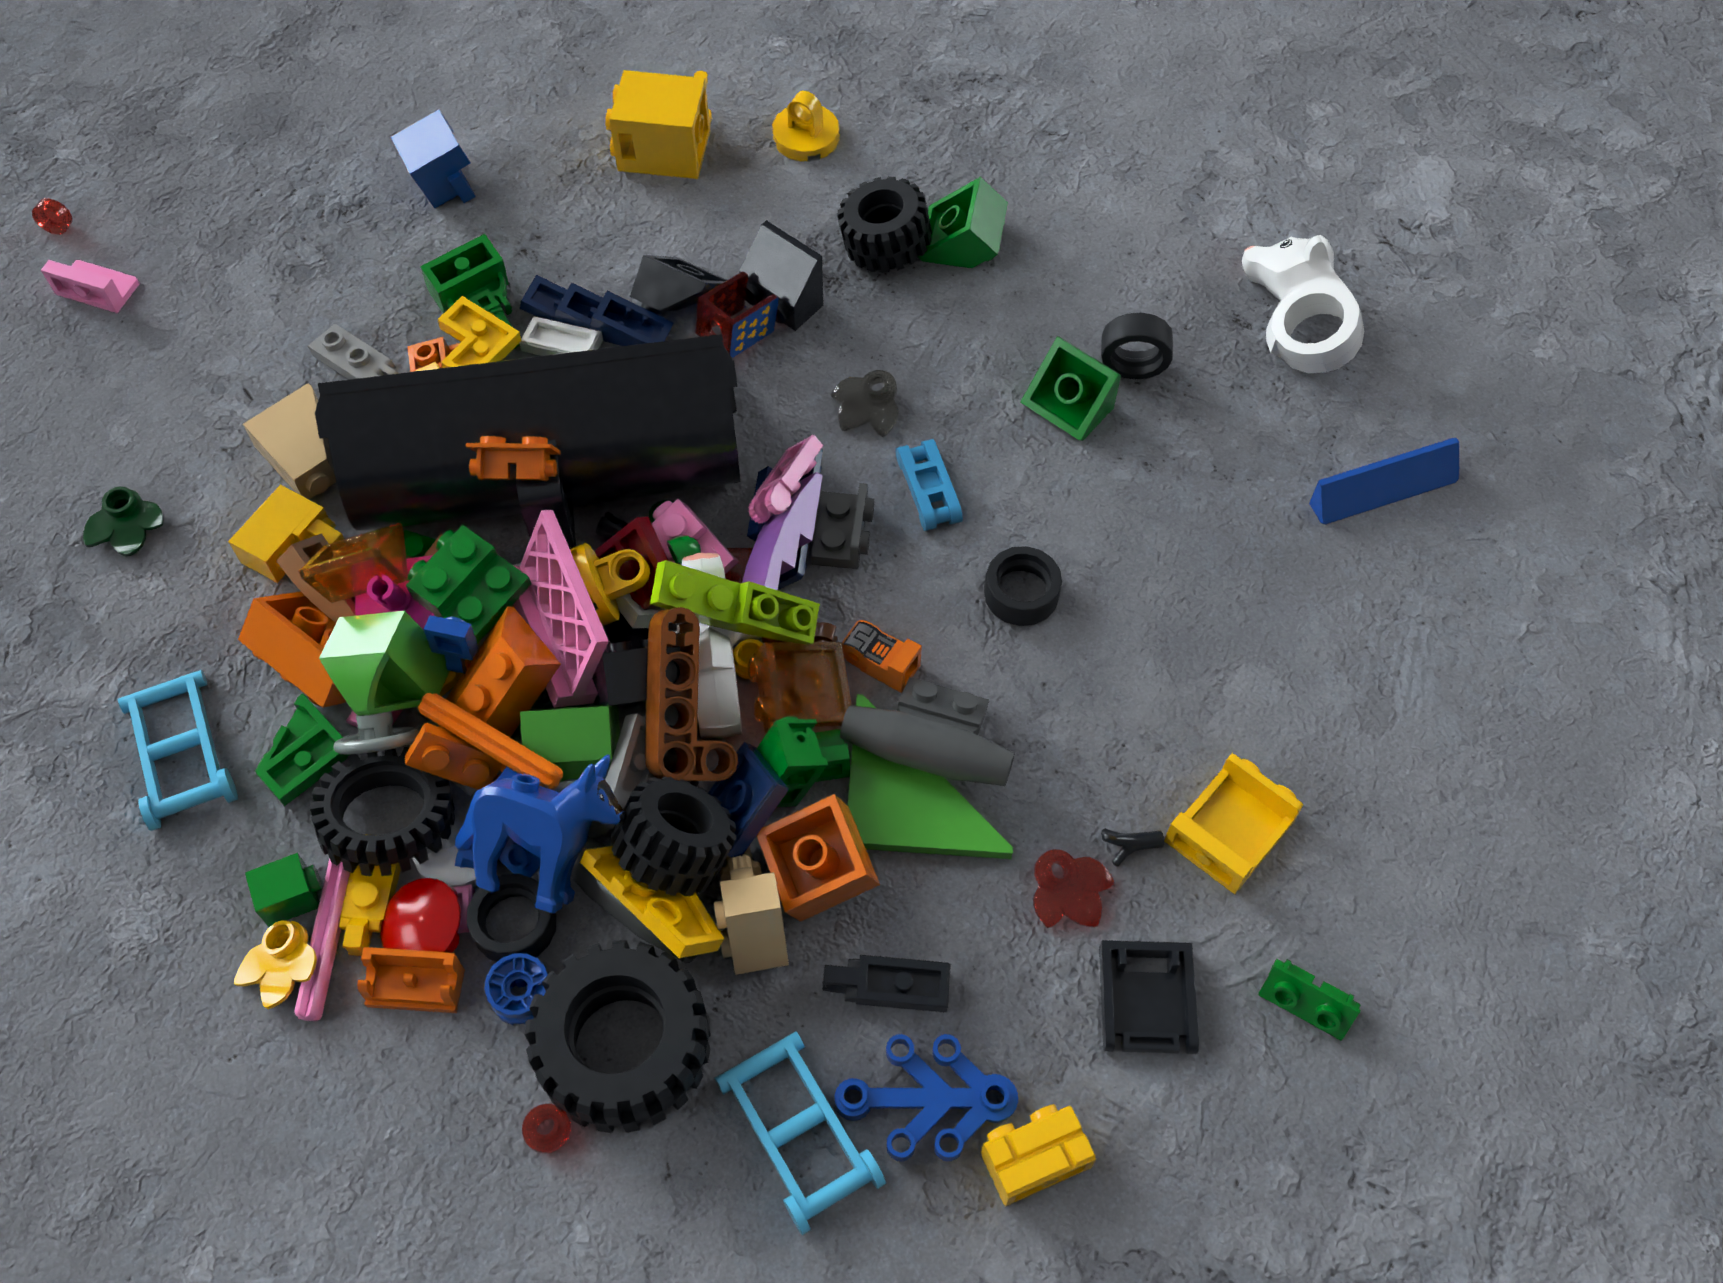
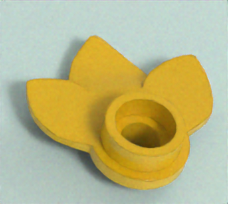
(278, 962)

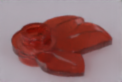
(1074, 893)

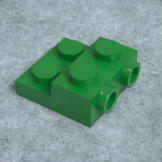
(467, 581)

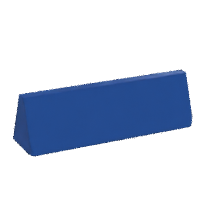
(1386, 481)

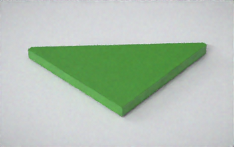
(915, 810)

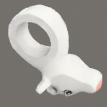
(1305, 283)
(717, 681)

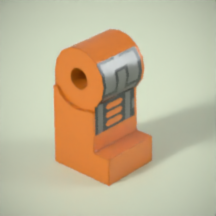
(881, 654)

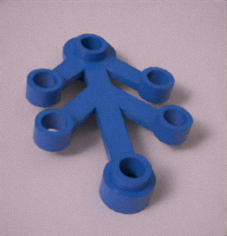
(933, 1098)

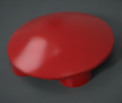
(422, 917)

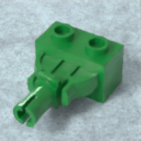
(471, 272)

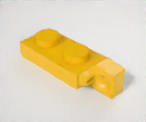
(366, 906)

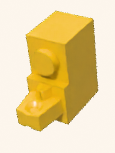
(276, 526)

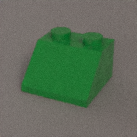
(966, 226)

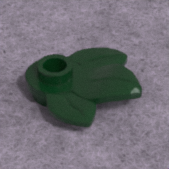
(122, 521)

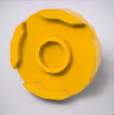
(805, 128)
(603, 578)

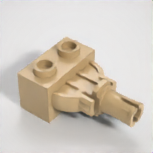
(751, 915)

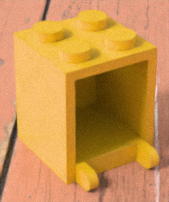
(659, 123)

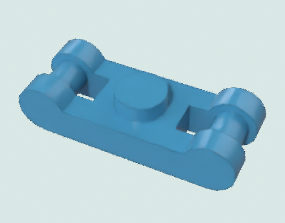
(929, 484)

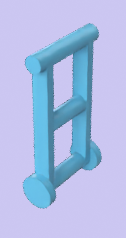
(221, 783)
(864, 1164)

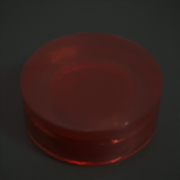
(52, 216)

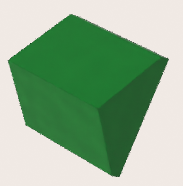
(1072, 389)

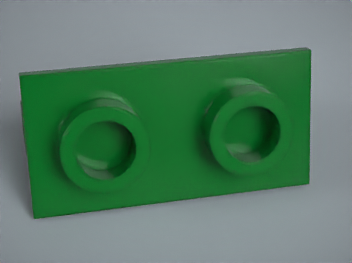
(1321, 1007)

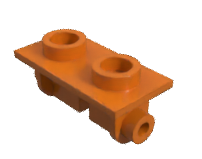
(530, 457)

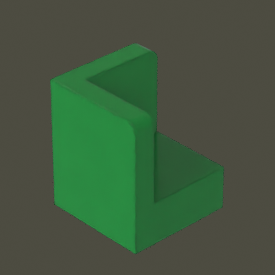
(836, 753)

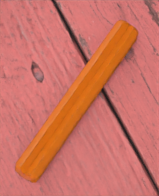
(489, 740)

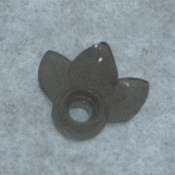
(865, 405)

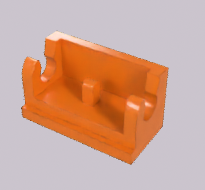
(396, 985)

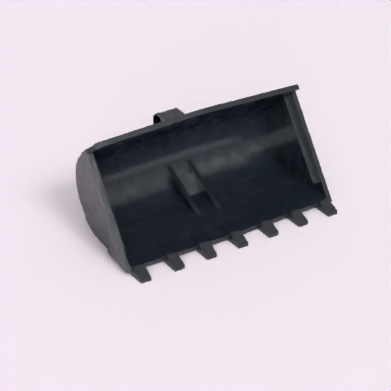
(621, 415)

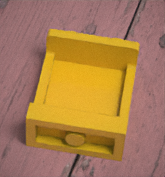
(1234, 823)

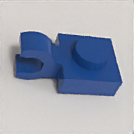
(453, 639)

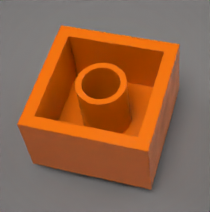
(817, 858)

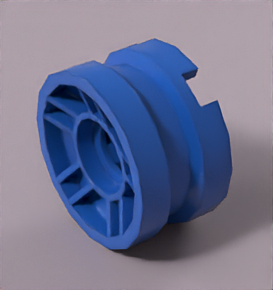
(512, 971)

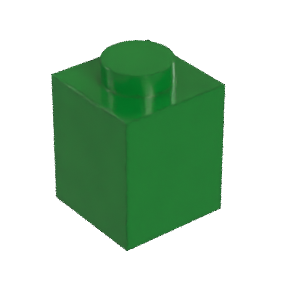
(284, 889)

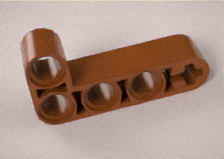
(684, 696)

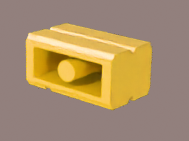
(1036, 1153)

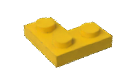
(481, 335)

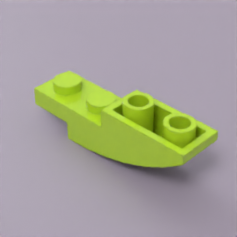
(735, 605)

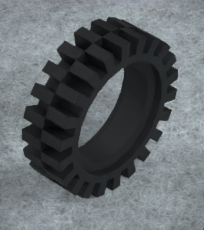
(386, 849)

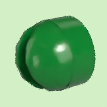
(682, 547)

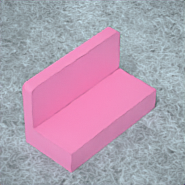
(90, 284)

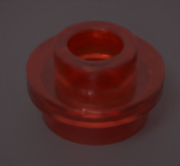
(553, 1140)

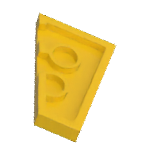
(675, 920)

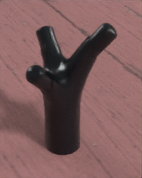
(1132, 842)

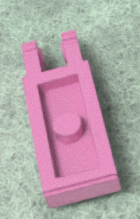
(782, 482)

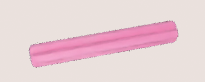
(324, 942)

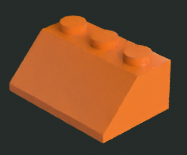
(290, 637)
(505, 674)

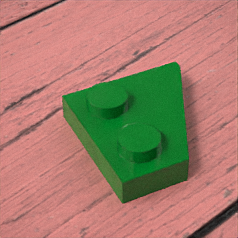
(300, 753)

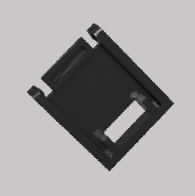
(1148, 1007)

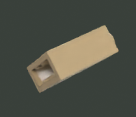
(291, 442)

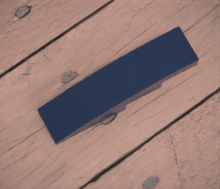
(614, 316)

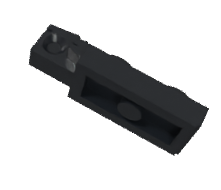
(891, 982)

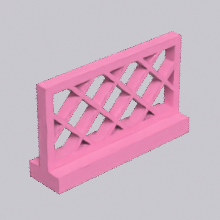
(561, 613)

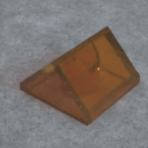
(347, 565)

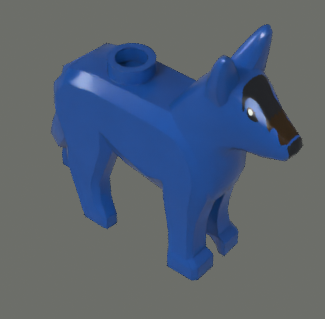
(540, 821)

